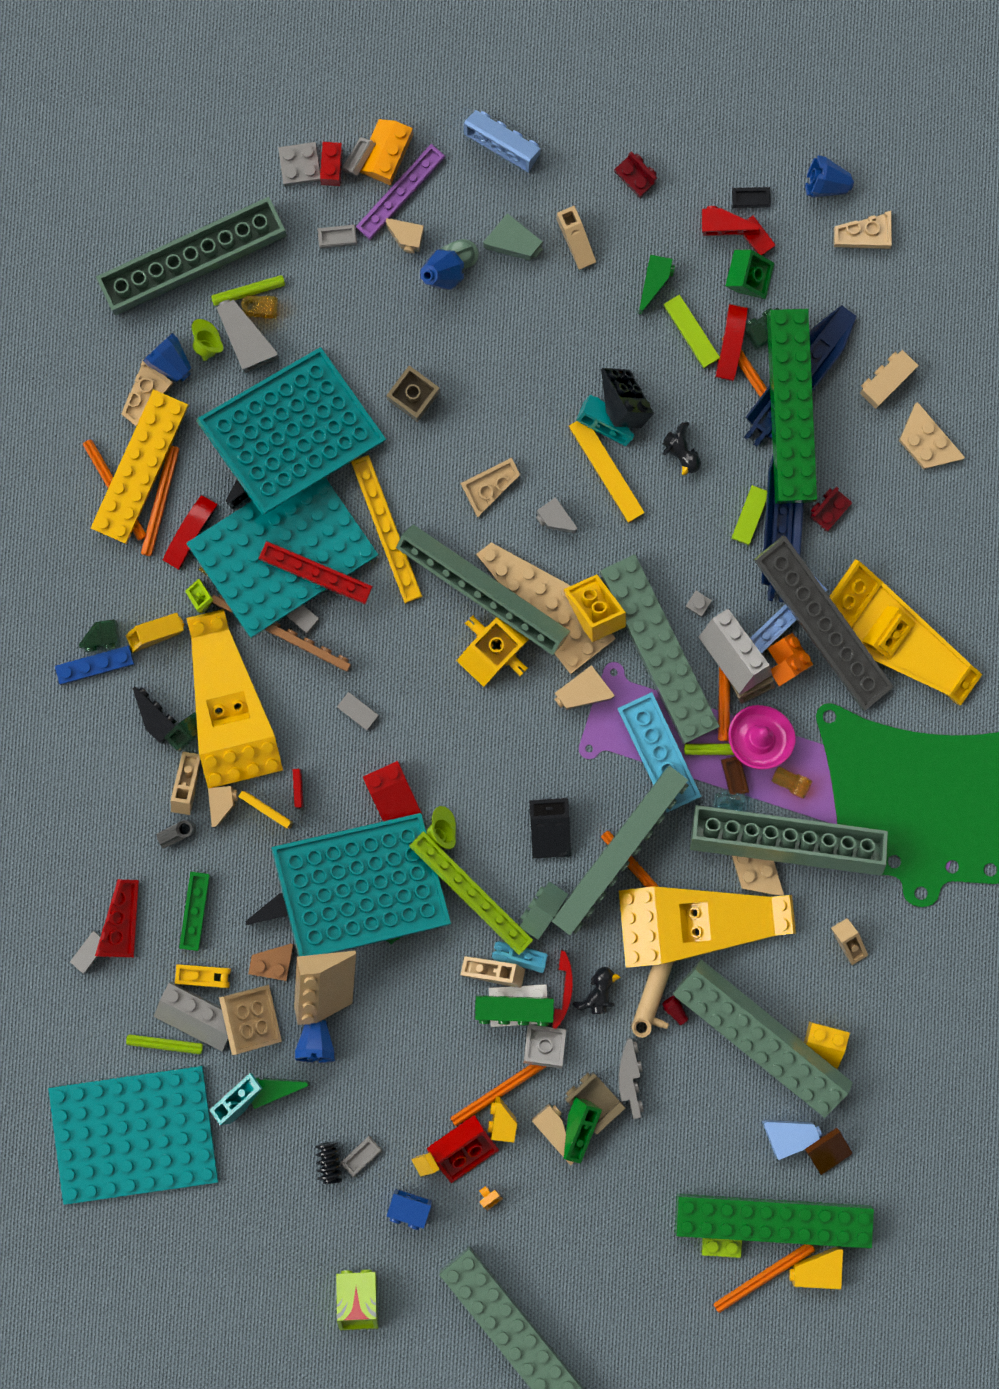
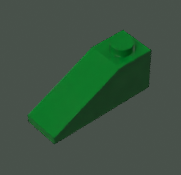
(656, 278)
(276, 1088)
(580, 1127)

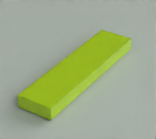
(691, 331)

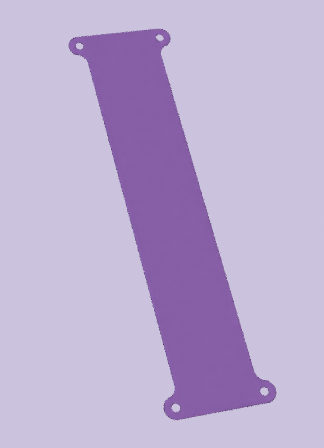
(608, 733)

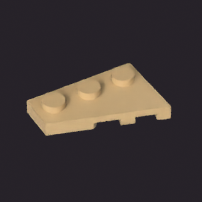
(867, 233)
(145, 382)
(488, 485)

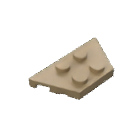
(927, 441)
(757, 875)

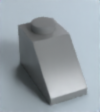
(555, 517)

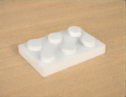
(524, 991)

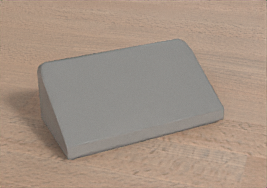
(86, 954)

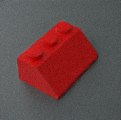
(462, 1149)

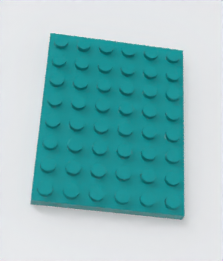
(291, 430)
(308, 524)
(359, 887)
(133, 1135)

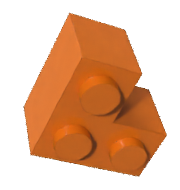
(790, 659)

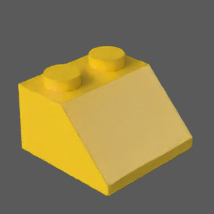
(827, 1042)

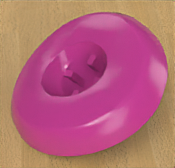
(761, 737)

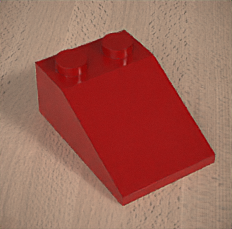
(391, 792)

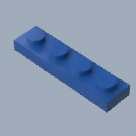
(94, 665)

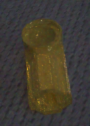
(794, 783)

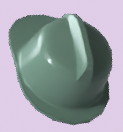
(465, 250)

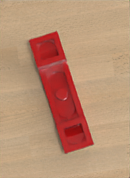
(731, 342)
(189, 529)
(559, 1014)

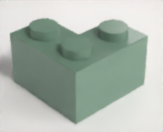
(542, 909)

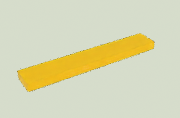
(607, 471)

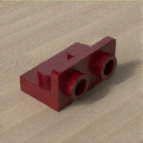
(636, 174)
(830, 509)

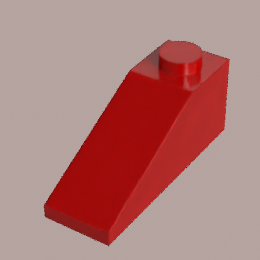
(721, 222)

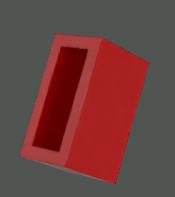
(331, 163)

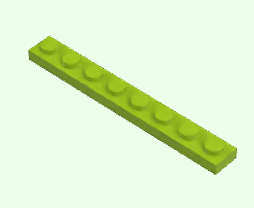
(470, 893)

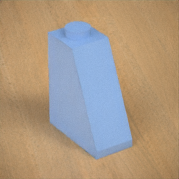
(790, 1136)

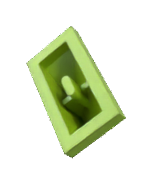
(199, 596)

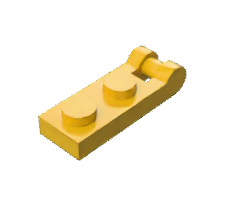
(201, 975)

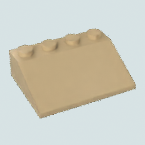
(323, 985)

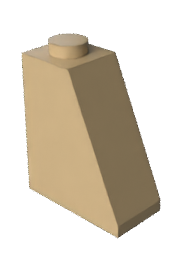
(583, 690)

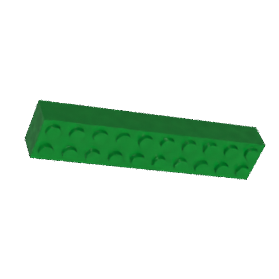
(791, 406)
(774, 1221)

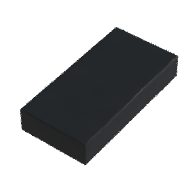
(751, 197)

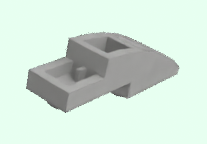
(629, 1070)

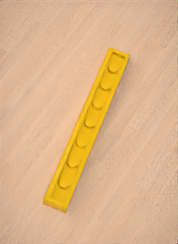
(386, 528)

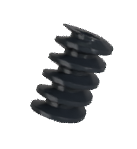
(328, 1163)

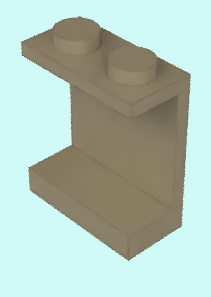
(595, 1090)

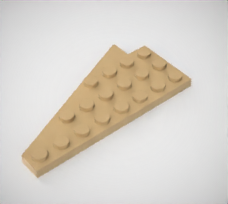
(546, 595)

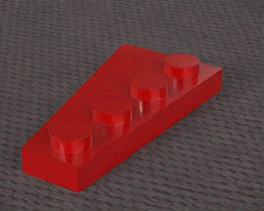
(120, 924)

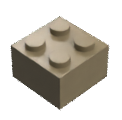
(413, 393)

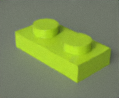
(721, 1247)

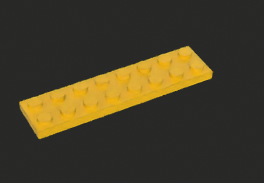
(139, 466)

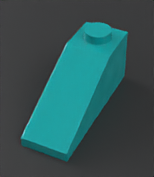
(594, 416)
(236, 1100)

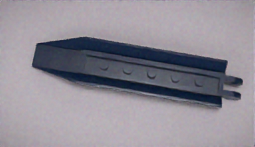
(826, 345)
(780, 521)

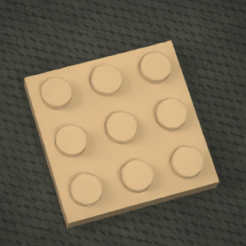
(250, 1019)

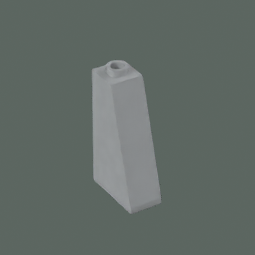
(248, 342)

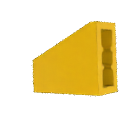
(154, 632)
(819, 1270)

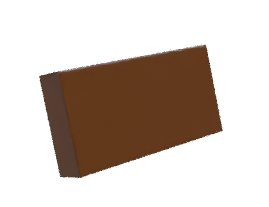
(734, 776)

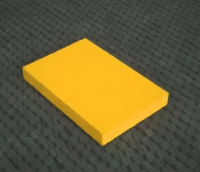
(276, 816)

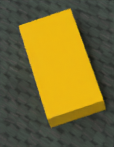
(425, 1164)

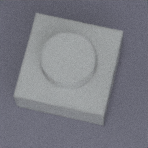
(698, 603)

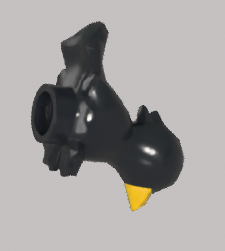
(678, 447)
(599, 998)

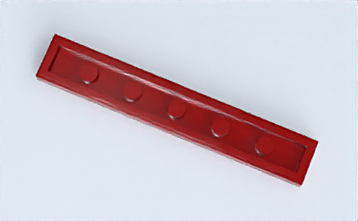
(315, 572)

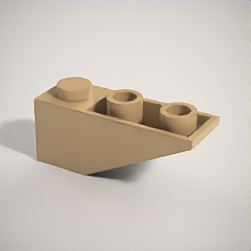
(575, 237)

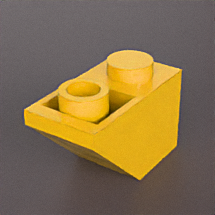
(503, 1122)

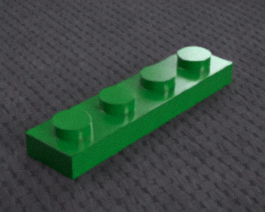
(194, 911)

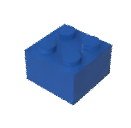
(409, 1209)

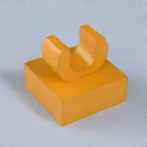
(490, 1198)

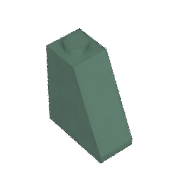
(513, 240)

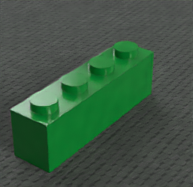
(514, 1009)

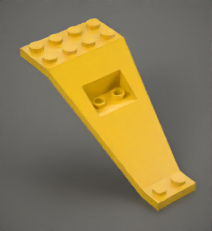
(913, 646)
(237, 740)
(662, 925)

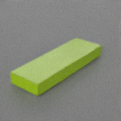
(750, 515)

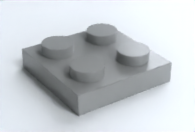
(299, 163)
(544, 1046)

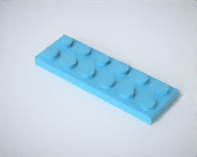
(656, 744)

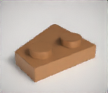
(272, 963)

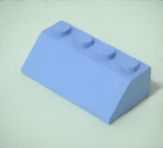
(501, 140)

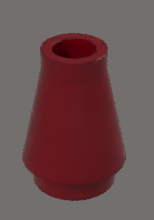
(675, 1010)

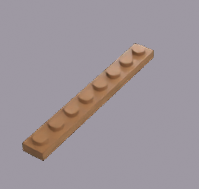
(291, 637)

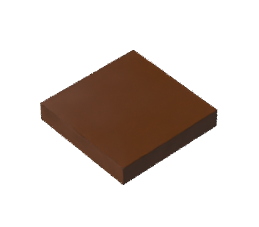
(828, 1151)

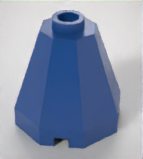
(827, 178)
(443, 270)
(169, 359)
(315, 1044)

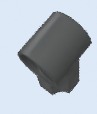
(174, 834)

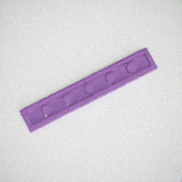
(400, 191)

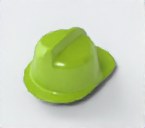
(206, 339)
(443, 828)

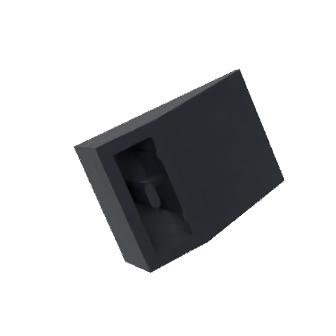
(624, 399)
(550, 828)

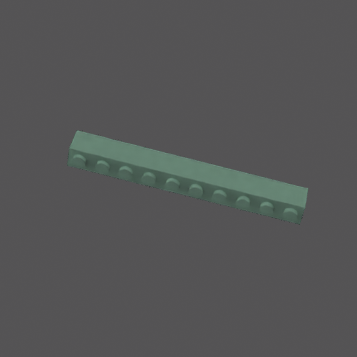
(482, 589)

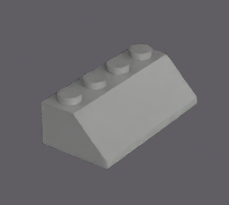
(735, 652)
(193, 1015)

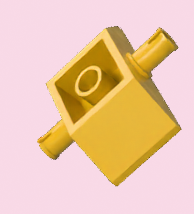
(482, 660)

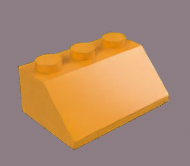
(390, 147)

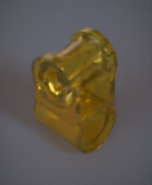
(262, 306)

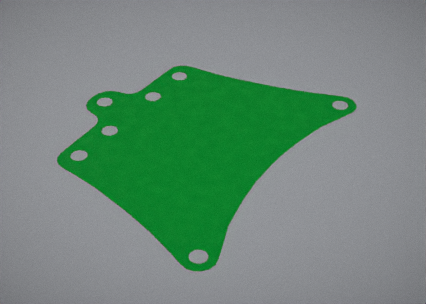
(923, 789)

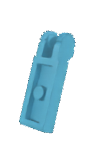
(527, 959)

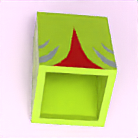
(357, 1300)

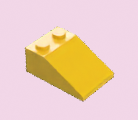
(595, 608)

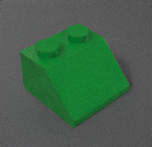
(749, 273)

